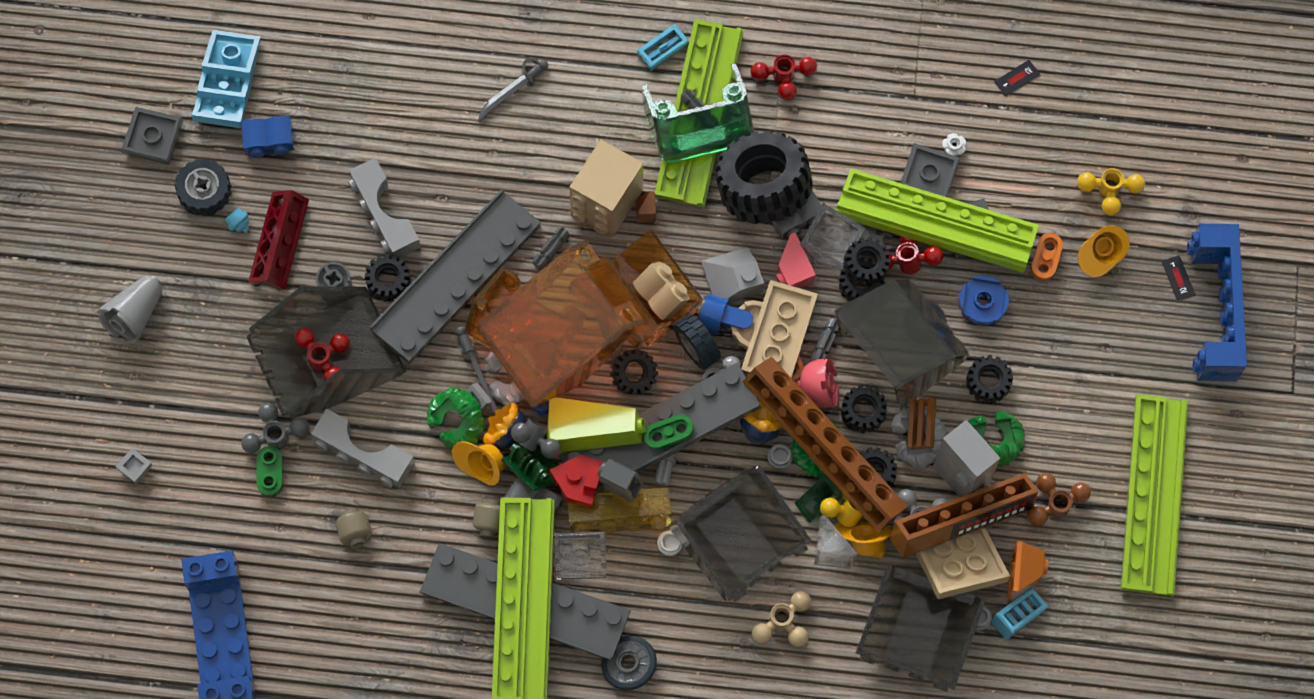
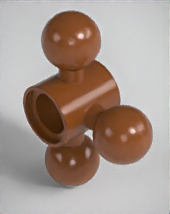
(1046, 483)

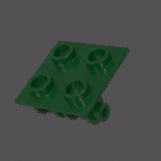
(530, 466)

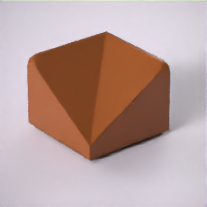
(646, 208)

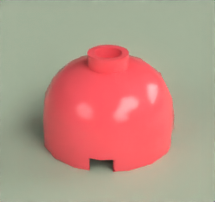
(819, 383)

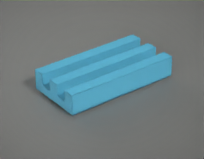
(647, 59)

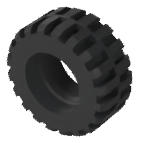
(769, 200)

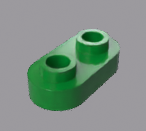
(669, 430)
(269, 470)

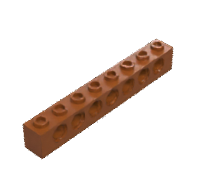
(824, 444)

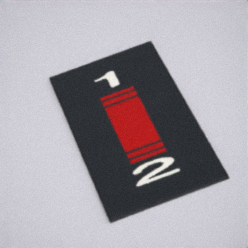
(1017, 77)
(1178, 277)

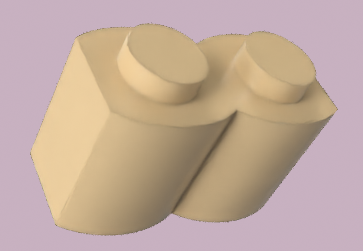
(661, 290)

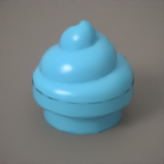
(238, 221)

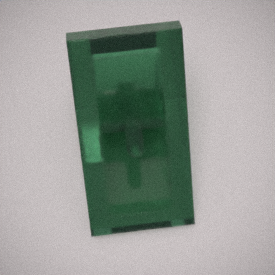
(810, 502)

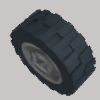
(195, 198)
(697, 341)

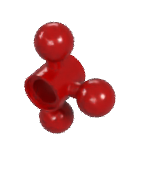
(786, 90)
(932, 256)
(338, 343)

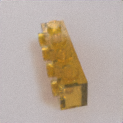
(615, 513)

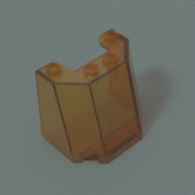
(616, 282)

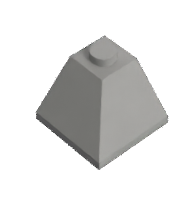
(733, 275)

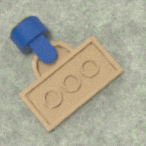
(764, 327)

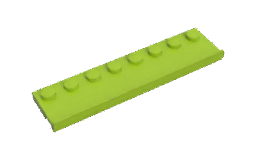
(706, 73)
(937, 220)
(1154, 495)
(523, 599)

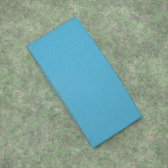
(226, 78)

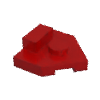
(578, 479)

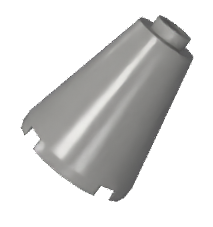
(131, 309)

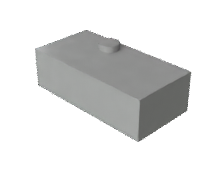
(965, 460)

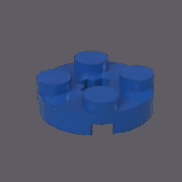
(994, 292)

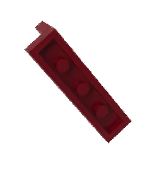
(282, 239)

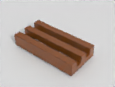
(917, 423)

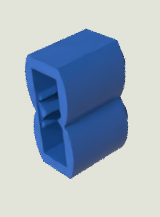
(267, 136)

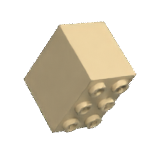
(606, 188)

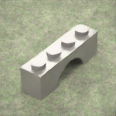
(397, 234)
(390, 464)

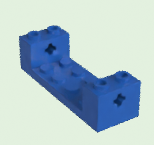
(1221, 246)
(219, 626)

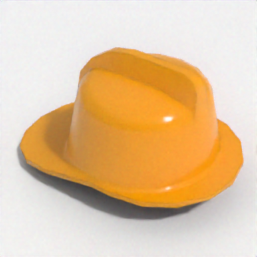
(1103, 250)
(479, 461)
(865, 538)

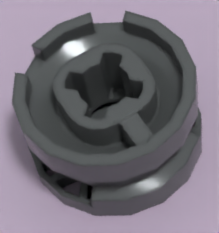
(333, 275)

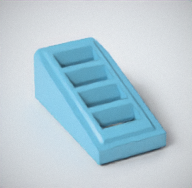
(1007, 624)

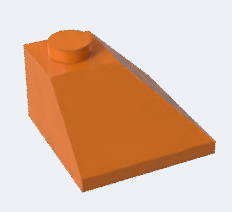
(1026, 569)

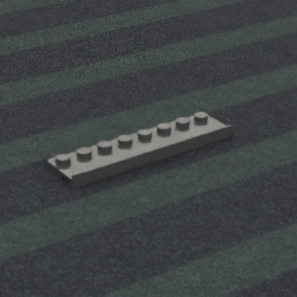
(455, 276)
(708, 404)
(575, 617)

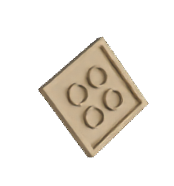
(963, 564)

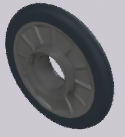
(637, 675)

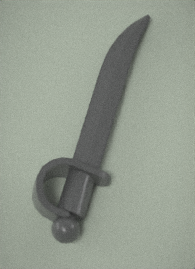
(515, 85)
(466, 346)

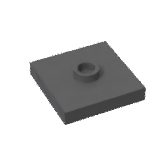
(152, 135)
(930, 170)

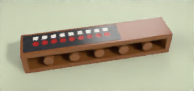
(963, 515)

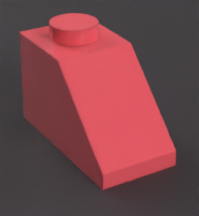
(794, 265)

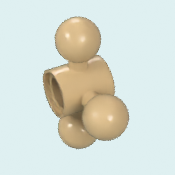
(797, 635)

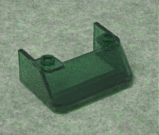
(702, 128)

